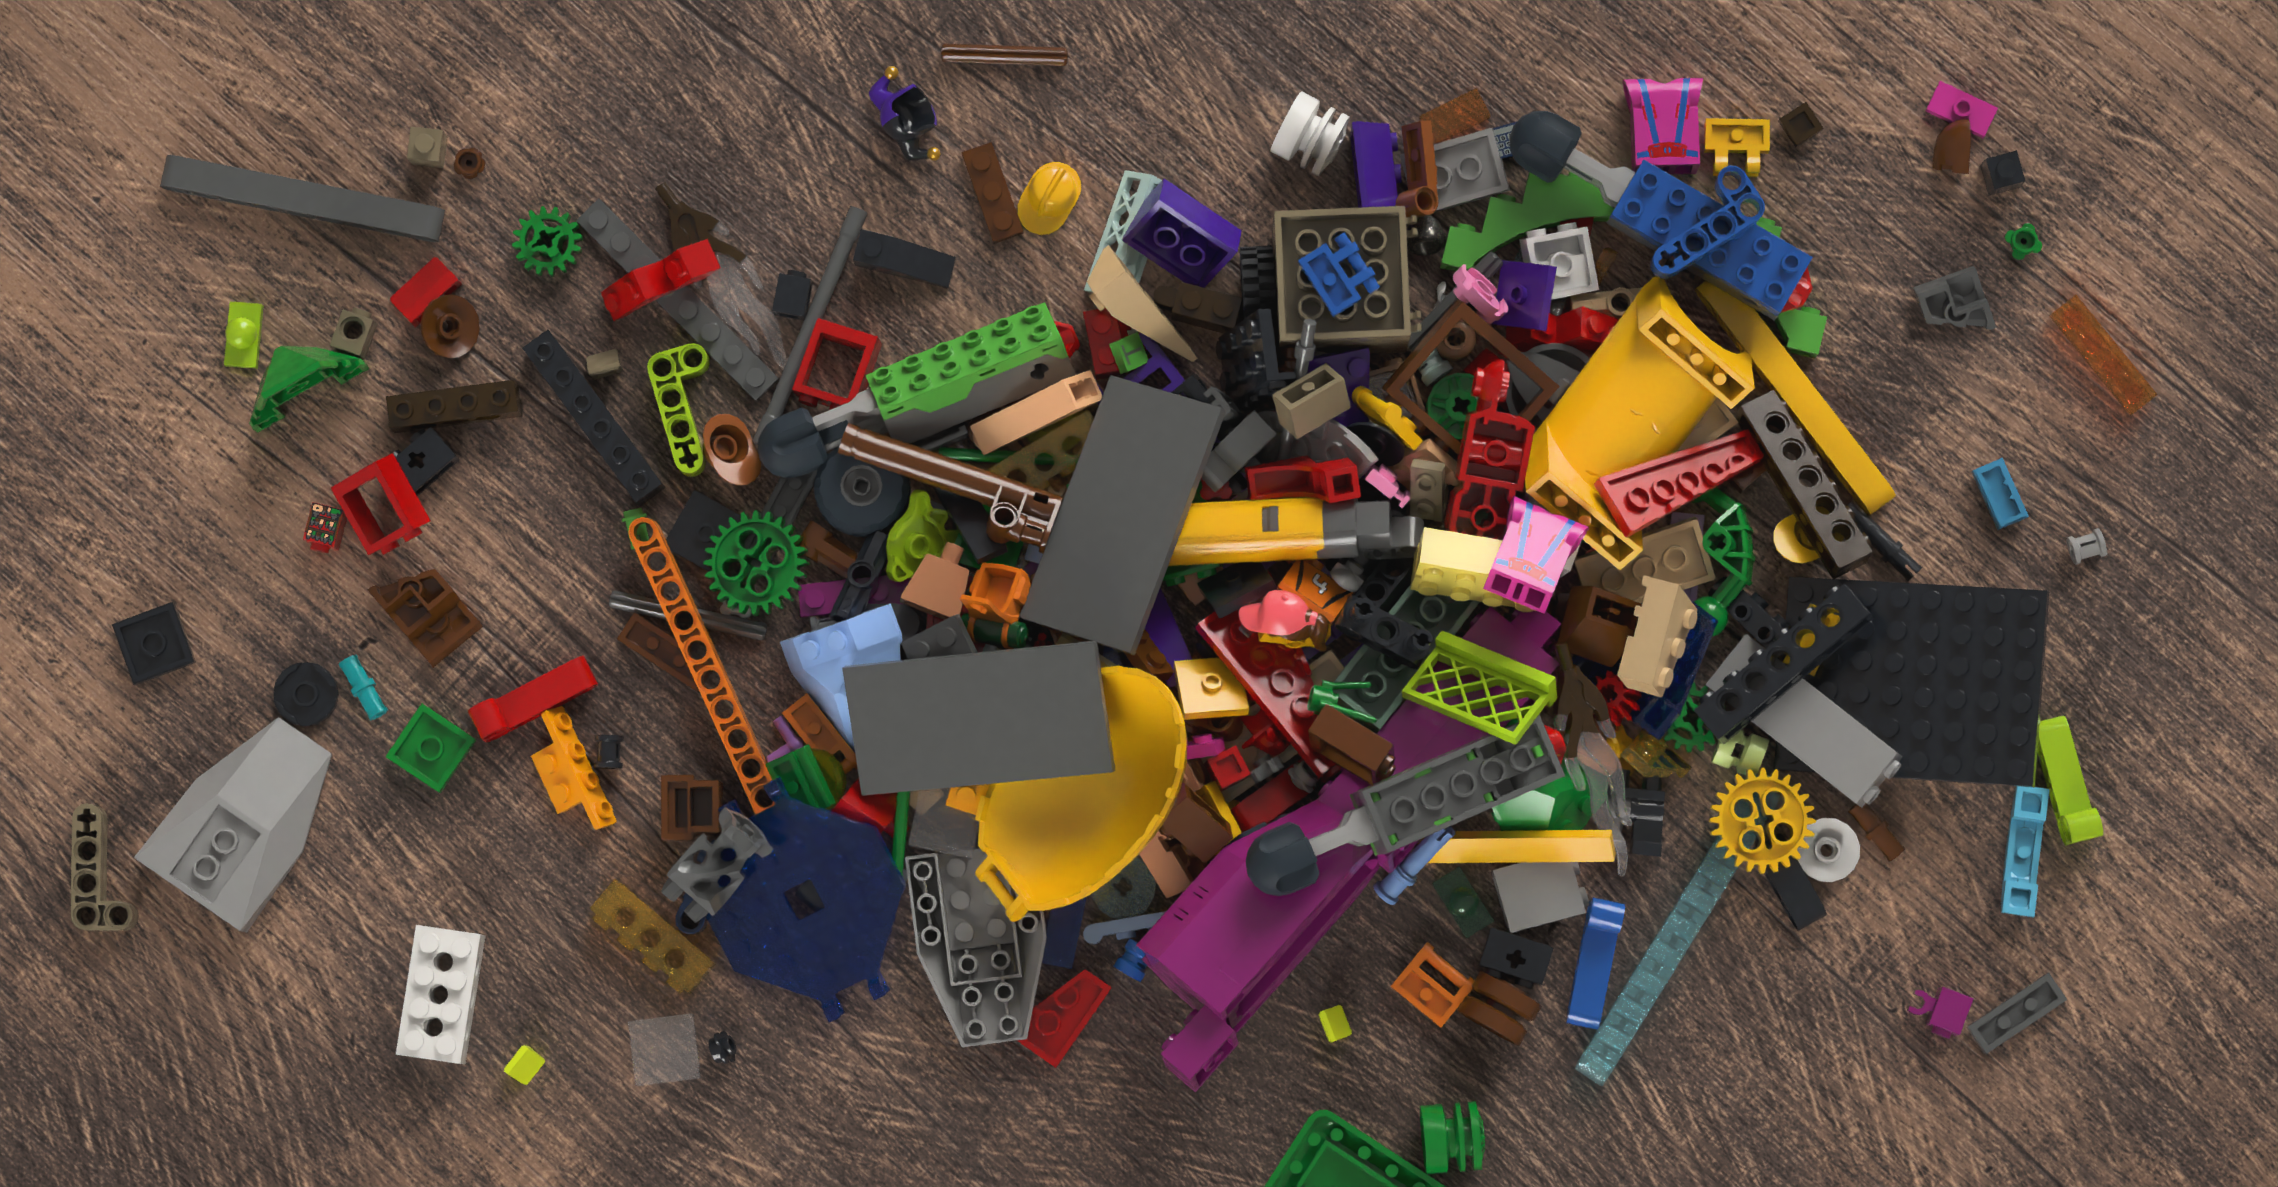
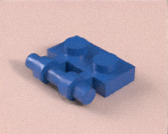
(1331, 281)

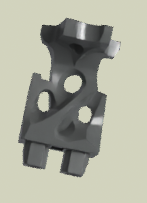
(702, 879)

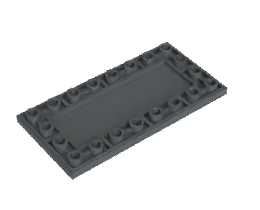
(1122, 514)
(979, 718)

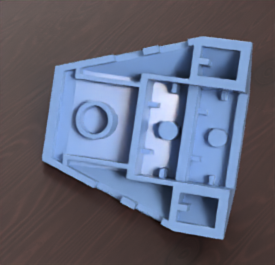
(820, 655)

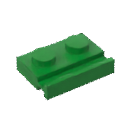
(802, 777)

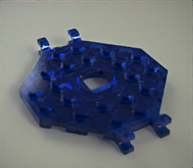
(832, 945)

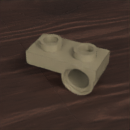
(1428, 490)

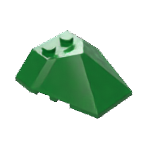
(295, 371)
(1547, 807)

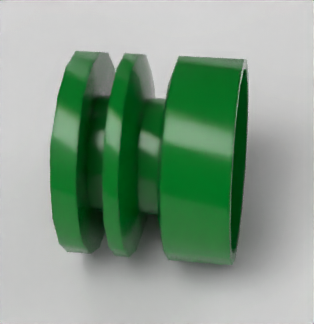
(1443, 401)
(1451, 1137)

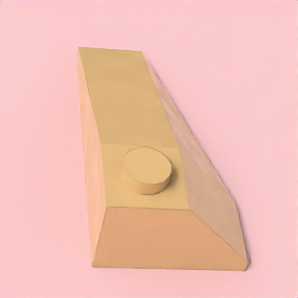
(1124, 299)

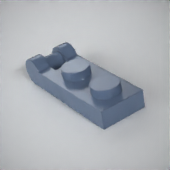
(1123, 928)

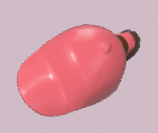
(1287, 617)

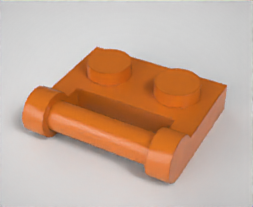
(1425, 992)

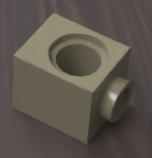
(354, 347)

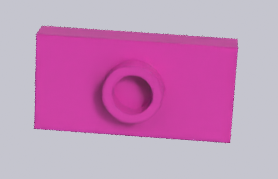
(1955, 105)

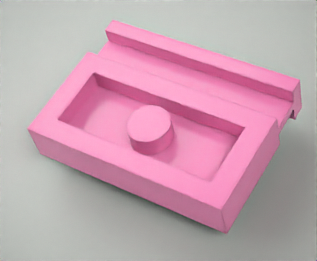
(1385, 481)

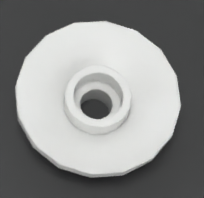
(1844, 850)

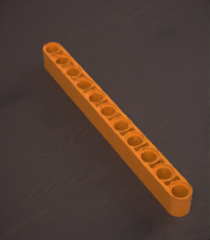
(700, 667)

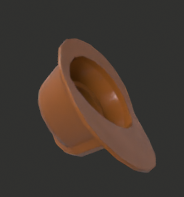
(731, 450)

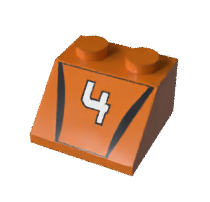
(1315, 588)

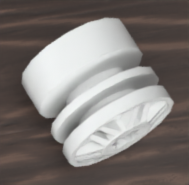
(1310, 134)

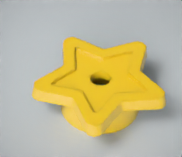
(1620, 742)

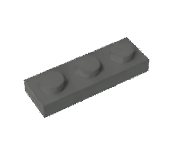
(2016, 1013)

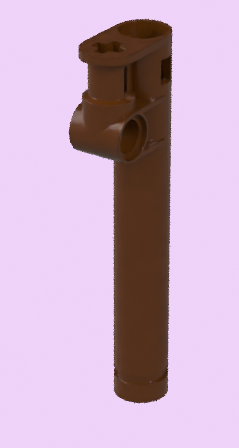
(1024, 507)

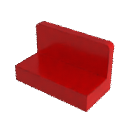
(424, 287)

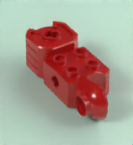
(1490, 458)

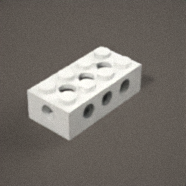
(419, 1000)

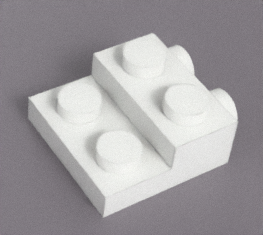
(1569, 252)

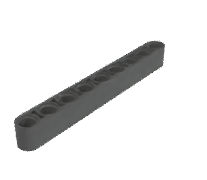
(302, 198)

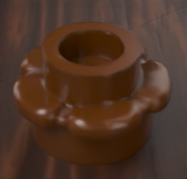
(465, 155)

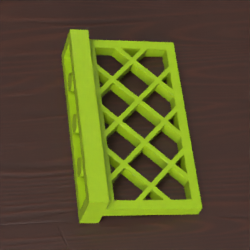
(1493, 671)

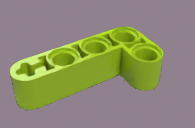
(682, 412)
(2064, 778)

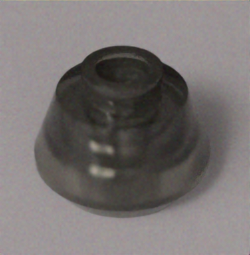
(1430, 237)

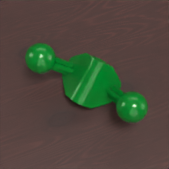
(1737, 556)

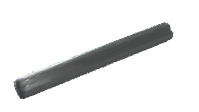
(711, 620)

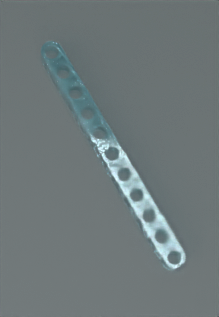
(1665, 952)

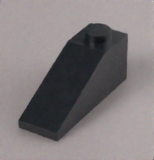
(903, 259)

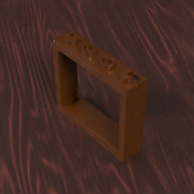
(1458, 311)

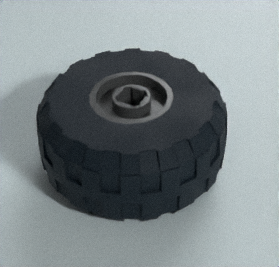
(859, 495)

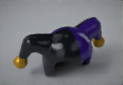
(905, 115)

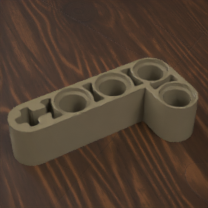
(96, 867)

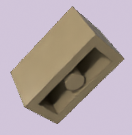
(1311, 401)

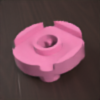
(1480, 292)

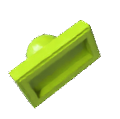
(243, 335)

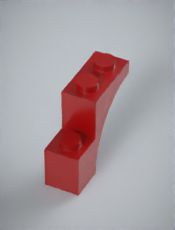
(660, 278)
(1577, 328)
(1302, 477)

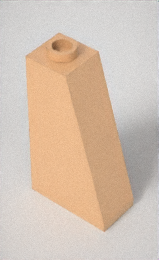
(1036, 412)

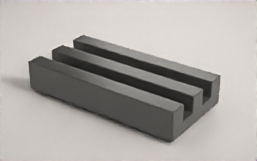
(1233, 413)

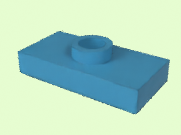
(2000, 494)

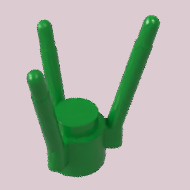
(1324, 695)

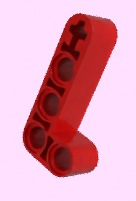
(524, 704)
(1273, 799)

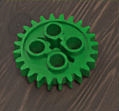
(780, 577)

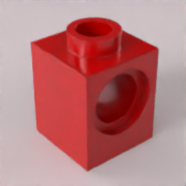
(1227, 768)

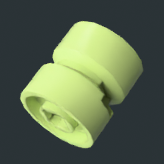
(1750, 756)

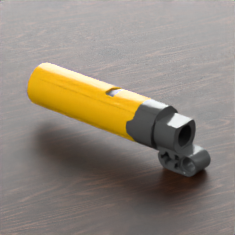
(1294, 531)

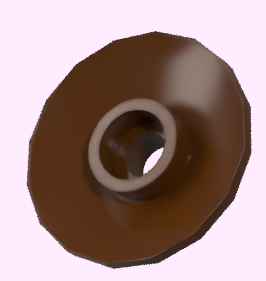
(461, 321)

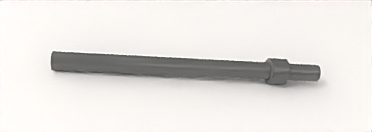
(1303, 353)

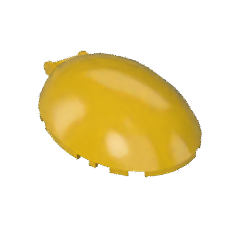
(1078, 832)

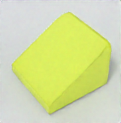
(1335, 1023)
(524, 1065)

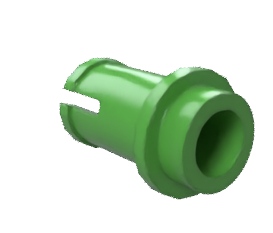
(629, 517)

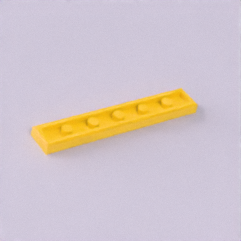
(1527, 847)

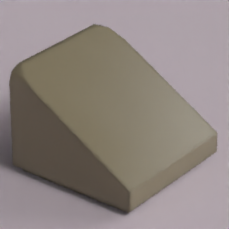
(604, 364)

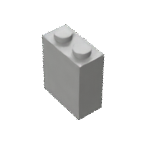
(1539, 893)

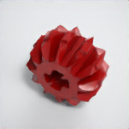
(1624, 700)

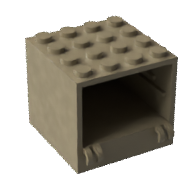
(1375, 321)

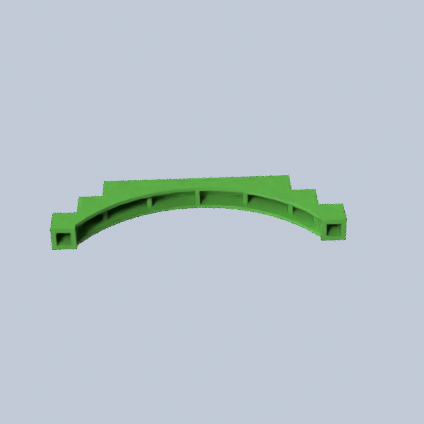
(1574, 198)

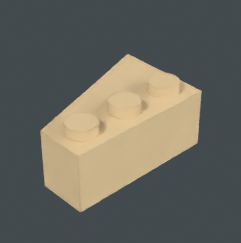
(1658, 637)

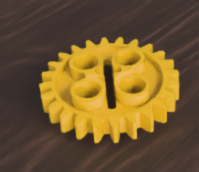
(1791, 813)

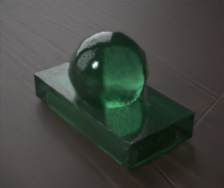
(1462, 902)

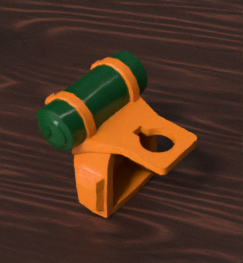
(995, 606)

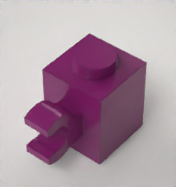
(1946, 1011)

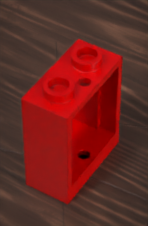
(845, 336)
(398, 492)

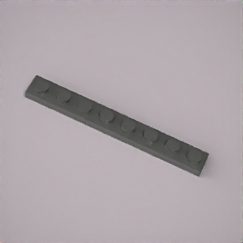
(681, 304)

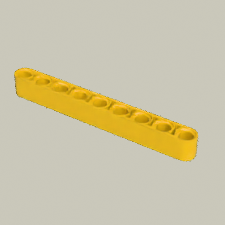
(1804, 401)

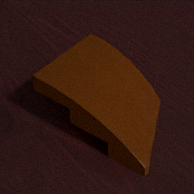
(428, 613)

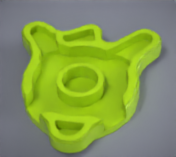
(915, 535)

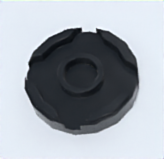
(305, 694)

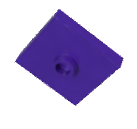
(1527, 293)

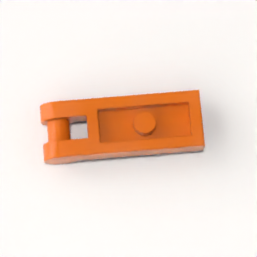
(818, 731)

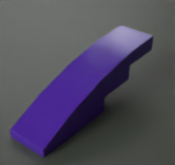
(1166, 634)

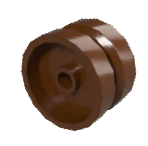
(1501, 1004)

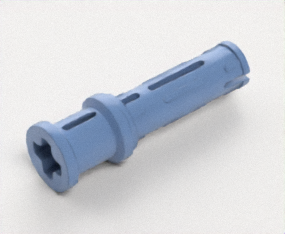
(1406, 871)

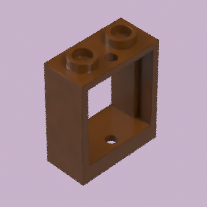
(1352, 746)

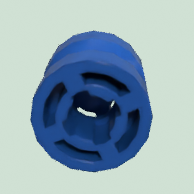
(1131, 961)

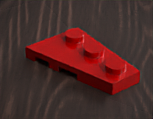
(1063, 1016)

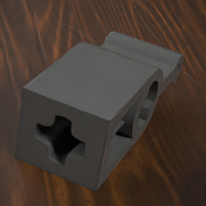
(1237, 450)

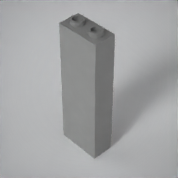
(1818, 732)

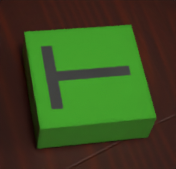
(1129, 353)

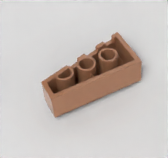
(1171, 864)

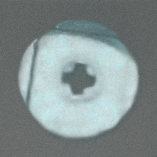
(1135, 901)

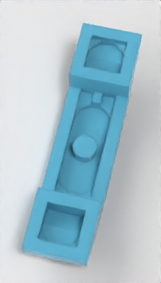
(2023, 851)

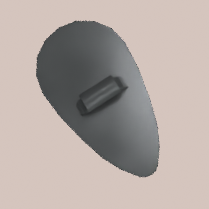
(1557, 371)

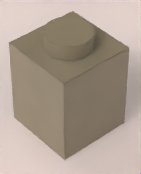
(427, 147)

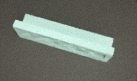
(1113, 232)

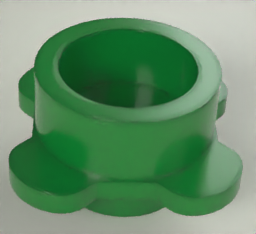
(2032, 243)

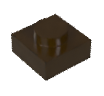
(1800, 124)

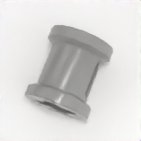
(2086, 546)

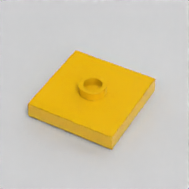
(1209, 689)

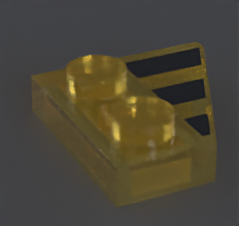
(1654, 757)

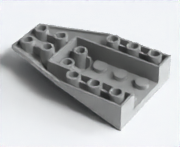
(242, 824)
(972, 951)

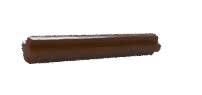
(1004, 54)

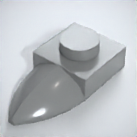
(1348, 574)

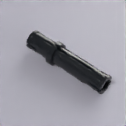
(1884, 543)

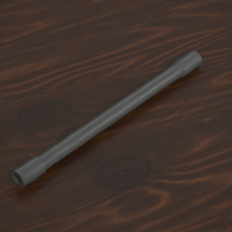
(848, 235)

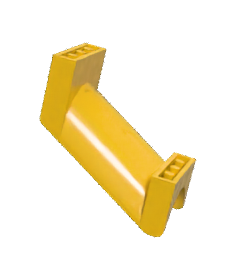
(1629, 408)

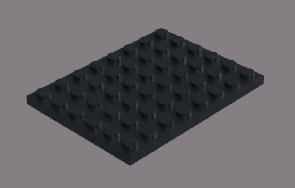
(1938, 677)

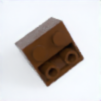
(1598, 624)
(1196, 825)

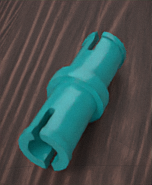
(363, 687)

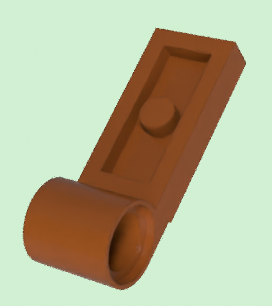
(1420, 169)

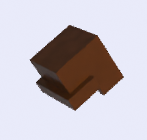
(689, 807)

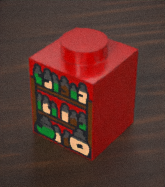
(324, 528)

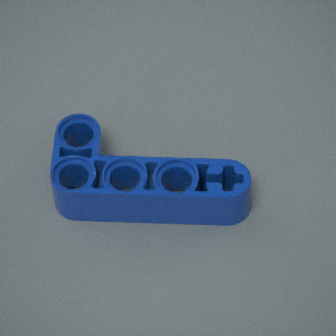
(1704, 229)
(1594, 962)

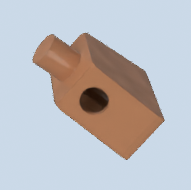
(938, 584)

